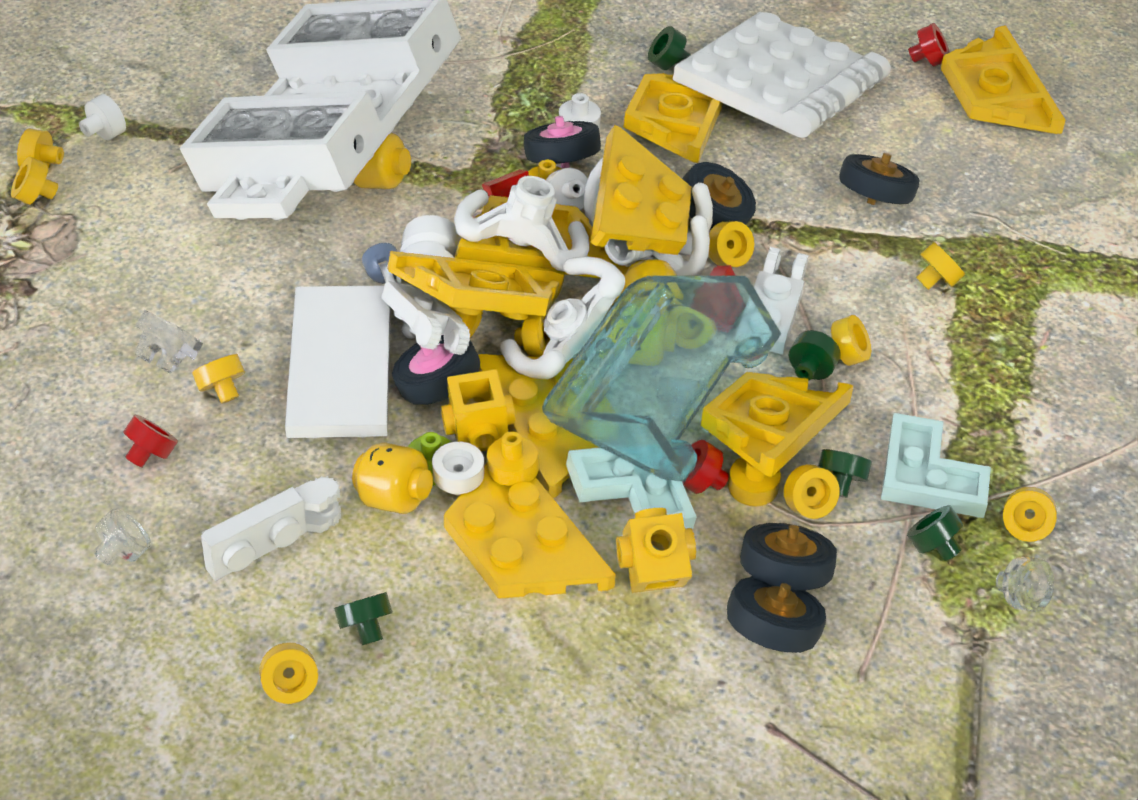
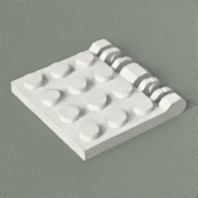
(781, 73)

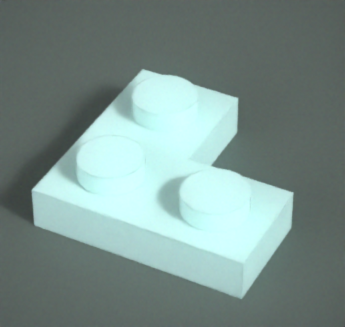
(605, 476)
(922, 478)

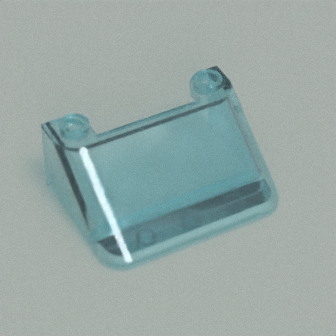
(657, 364)

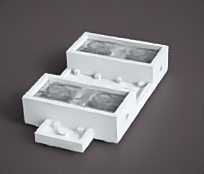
(338, 95)

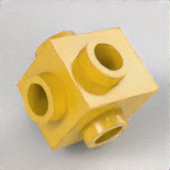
(477, 409)
(654, 568)

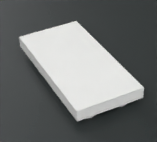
(339, 363)

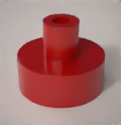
(930, 46)
(147, 440)
(707, 469)

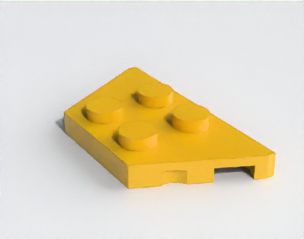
(1001, 85)
(672, 115)
(639, 199)
(502, 250)
(481, 285)
(528, 398)
(771, 417)
(523, 540)

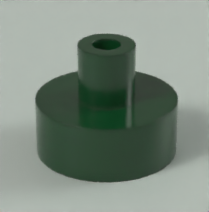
(668, 48)
(814, 355)
(845, 468)
(937, 533)
(365, 615)

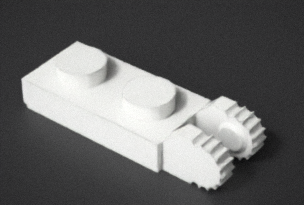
(781, 293)
(427, 317)
(270, 525)

